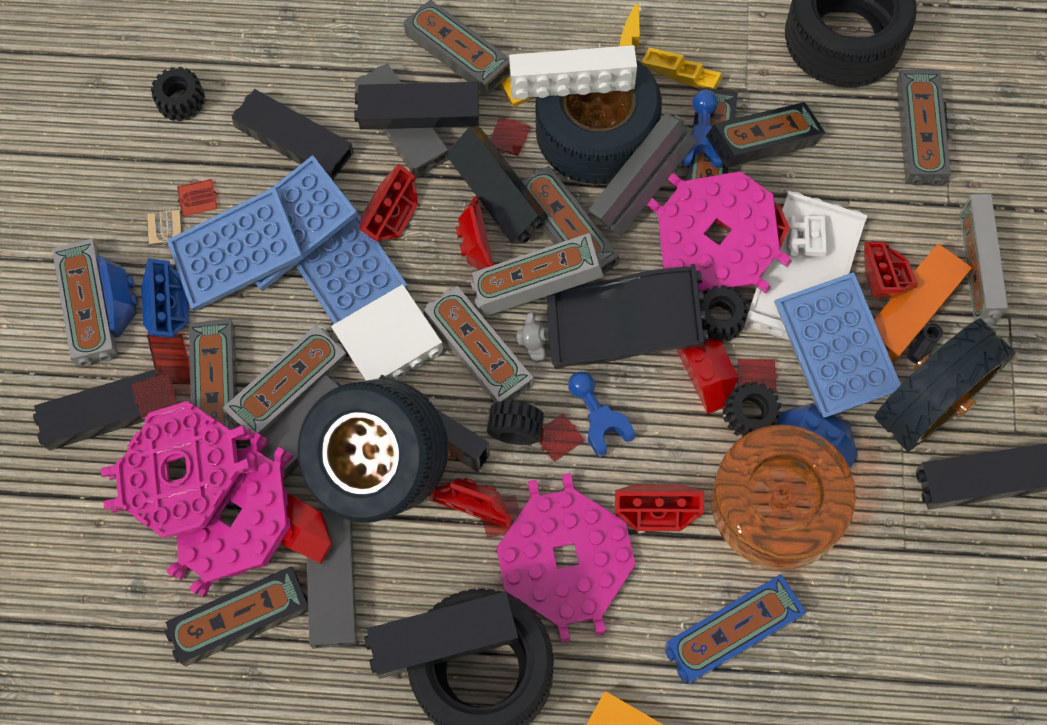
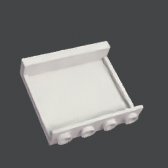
(388, 336)

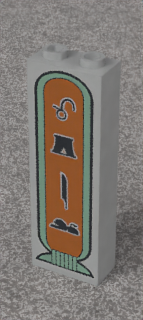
(983, 255)
(536, 275)
(83, 303)
(478, 346)
(285, 381)

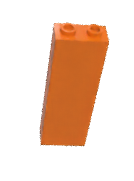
(910, 312)

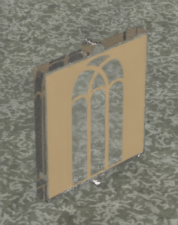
(163, 226)

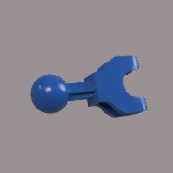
(704, 105)
(600, 418)

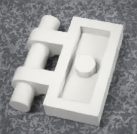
(813, 233)

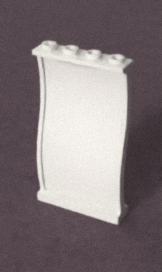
(842, 237)

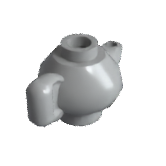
(533, 337)

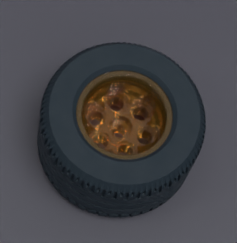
(597, 144)
(336, 472)

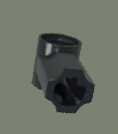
(924, 343)

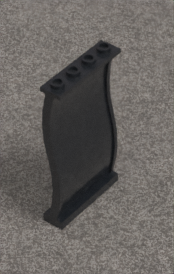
(627, 317)

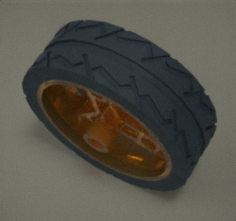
(944, 384)

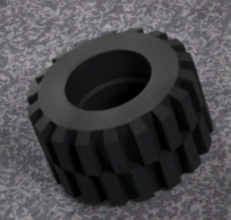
(174, 81)
(730, 301)
(757, 394)
(515, 422)

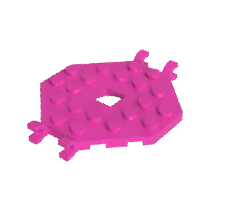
(737, 204)
(144, 470)
(255, 533)
(570, 592)

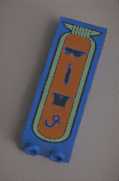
(734, 629)

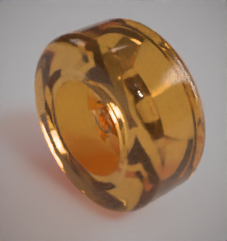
(799, 455)

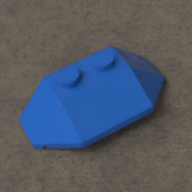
(118, 295)
(163, 299)
(830, 428)

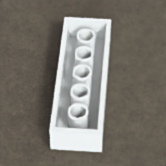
(573, 72)

